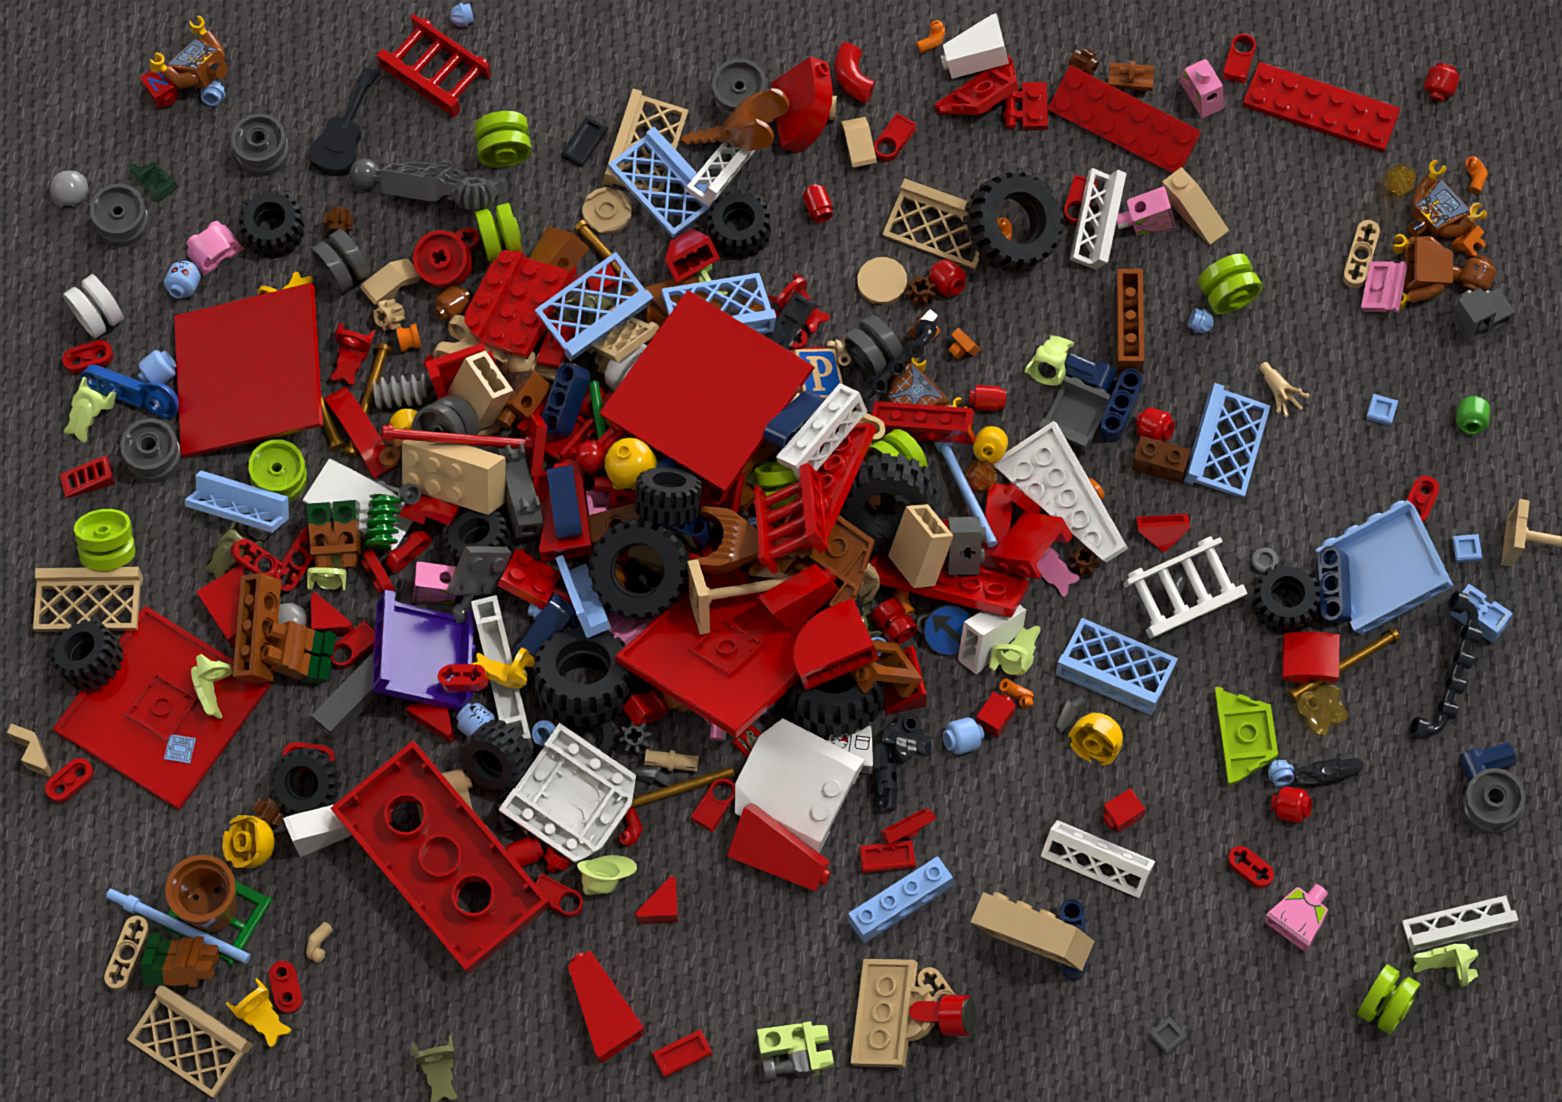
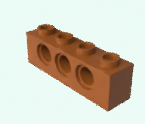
(1130, 320)
(257, 608)

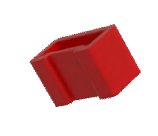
(646, 707)

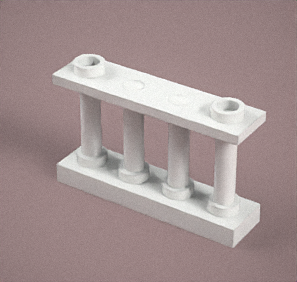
(1182, 612)

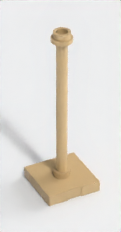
(1517, 534)
(701, 596)

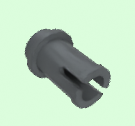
(1179, 578)

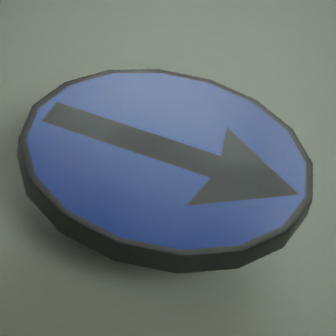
(944, 629)

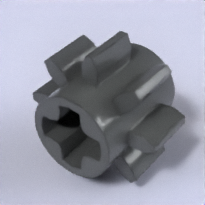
(642, 741)

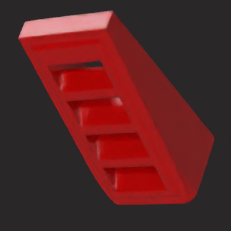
(89, 485)

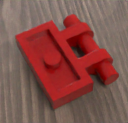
(1034, 107)

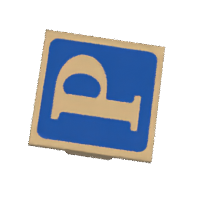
(826, 373)

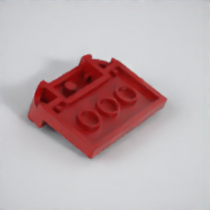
(506, 302)

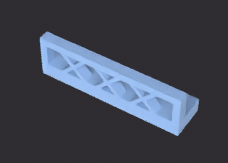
(239, 499)
(585, 601)

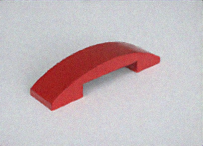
(359, 429)
(998, 516)

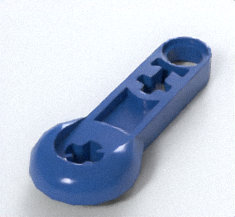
(153, 396)

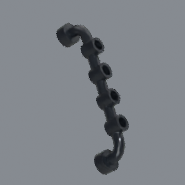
(925, 331)
(1461, 659)

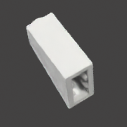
(975, 49)
(984, 632)
(315, 830)

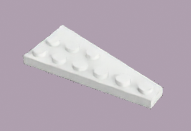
(1056, 481)

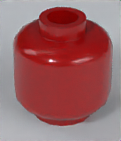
(1441, 81)
(947, 277)
(1155, 424)
(1292, 804)

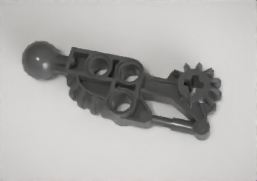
(428, 182)

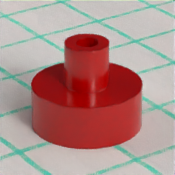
(556, 860)

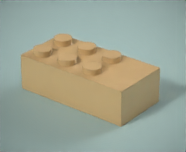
(455, 474)
(1032, 930)

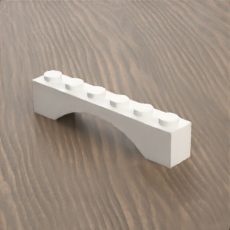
(496, 647)

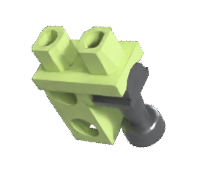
(799, 1044)

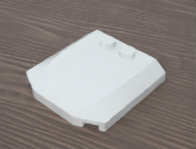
(797, 780)
(571, 796)

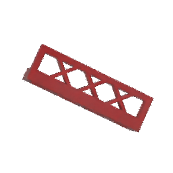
(927, 421)

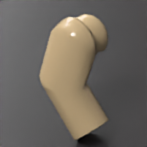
(315, 940)

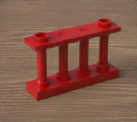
(430, 87)
(812, 519)

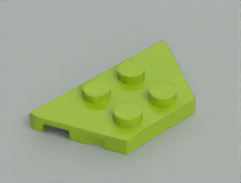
(1245, 734)

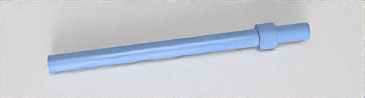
(945, 449)
(134, 905)

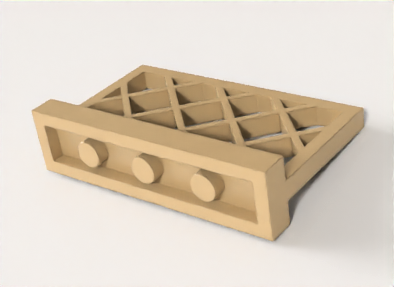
(627, 133)
(942, 203)
(87, 578)
(201, 1020)

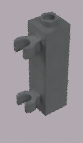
(520, 496)
(347, 701)

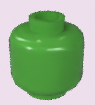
(1473, 415)

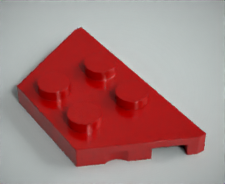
(981, 92)

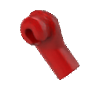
(633, 830)

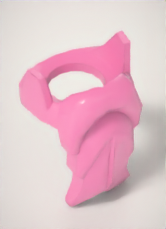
(1056, 571)

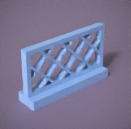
(676, 166)
(760, 321)
(605, 325)
(1205, 436)
(1107, 684)

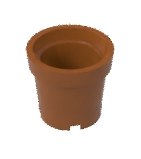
(202, 877)

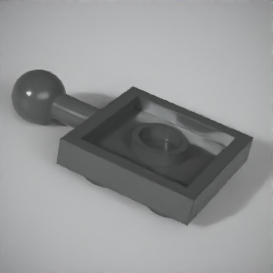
(476, 574)

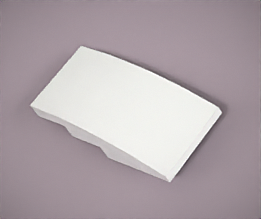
(342, 484)

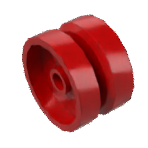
(438, 273)

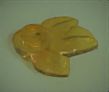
(1326, 708)

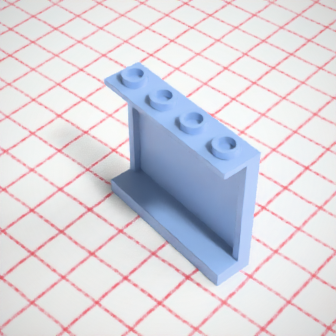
(1389, 566)

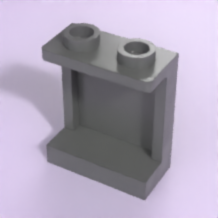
(1077, 412)

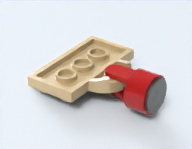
(898, 1012)

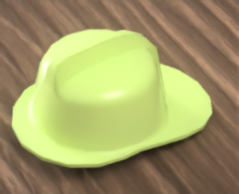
(604, 873)

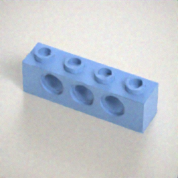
(900, 899)

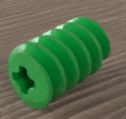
(381, 522)

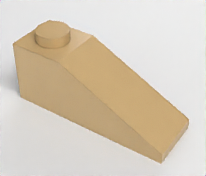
(1194, 206)

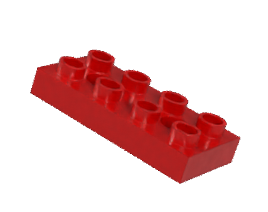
(441, 857)

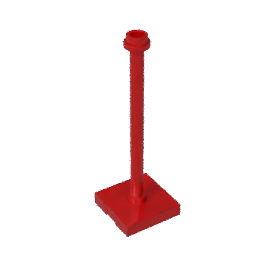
(533, 443)

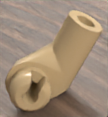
(841, 352)

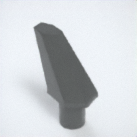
(1068, 712)
(651, 774)

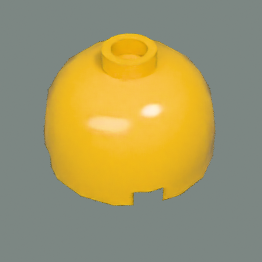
(627, 460)
(1096, 733)
(248, 842)

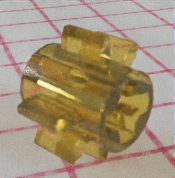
(1400, 179)

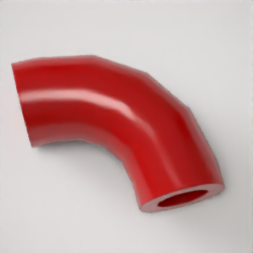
(848, 73)

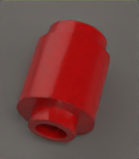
(818, 203)
(987, 398)
(525, 851)

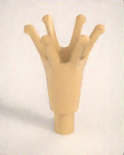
(1281, 388)

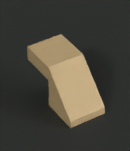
(859, 142)
(389, 279)
(34, 756)

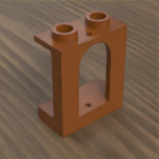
(894, 669)

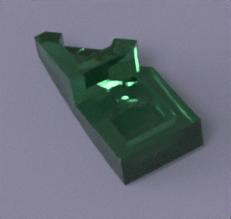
(154, 180)

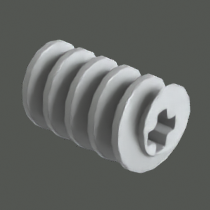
(400, 391)

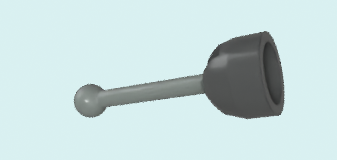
(404, 492)

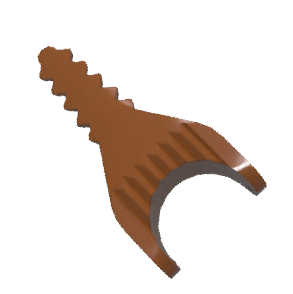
(747, 123)
(738, 543)

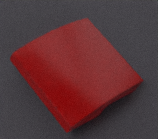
(431, 508)
(1310, 657)

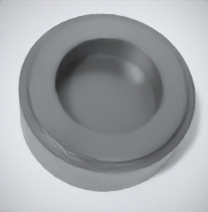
(1263, 559)

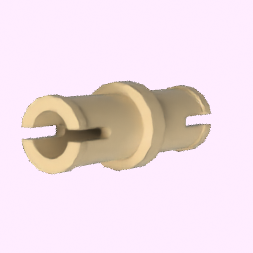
(671, 760)

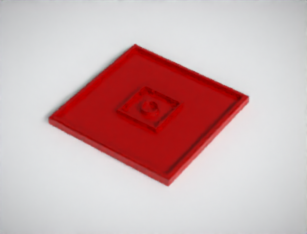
(248, 370)
(706, 391)
(723, 673)
(151, 700)

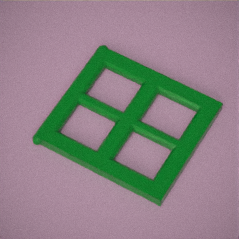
(246, 928)

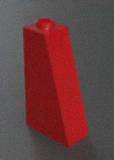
(569, 547)
(776, 850)
(606, 1012)

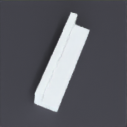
(727, 173)
(1106, 218)
(821, 429)
(1103, 851)
(1460, 930)

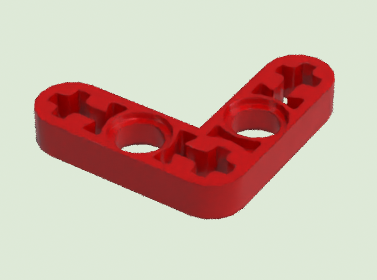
(277, 567)

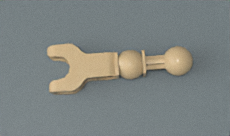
(504, 361)

